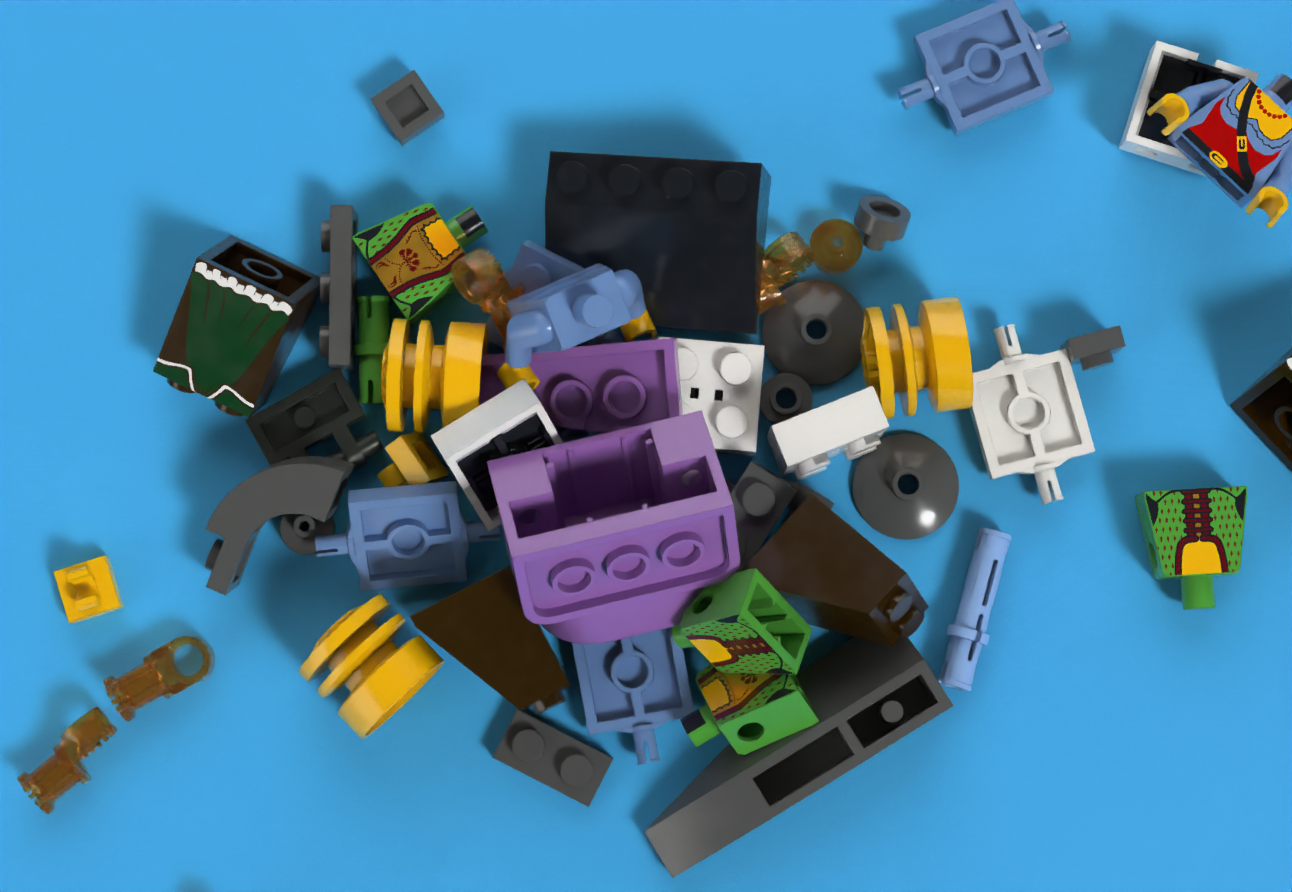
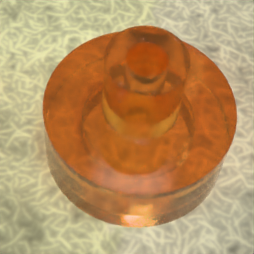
(829, 257)

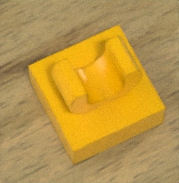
(413, 462)
(88, 589)

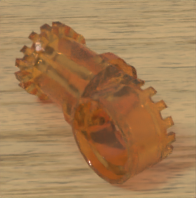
(780, 265)
(484, 284)
(157, 677)
(64, 767)

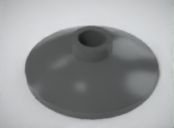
(795, 352)
(897, 513)

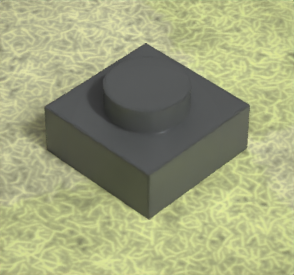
(408, 107)
(1095, 348)

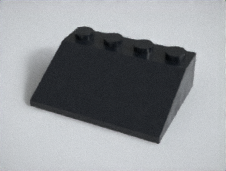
(675, 222)

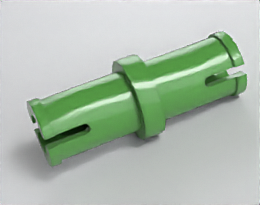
(372, 340)

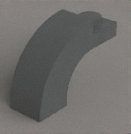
(290, 486)

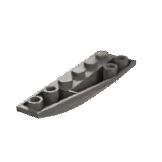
(864, 703)

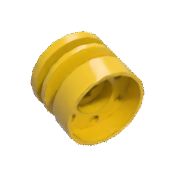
(918, 357)
(431, 374)
(370, 665)

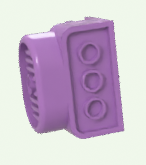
(617, 528)

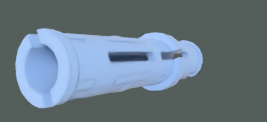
(974, 610)

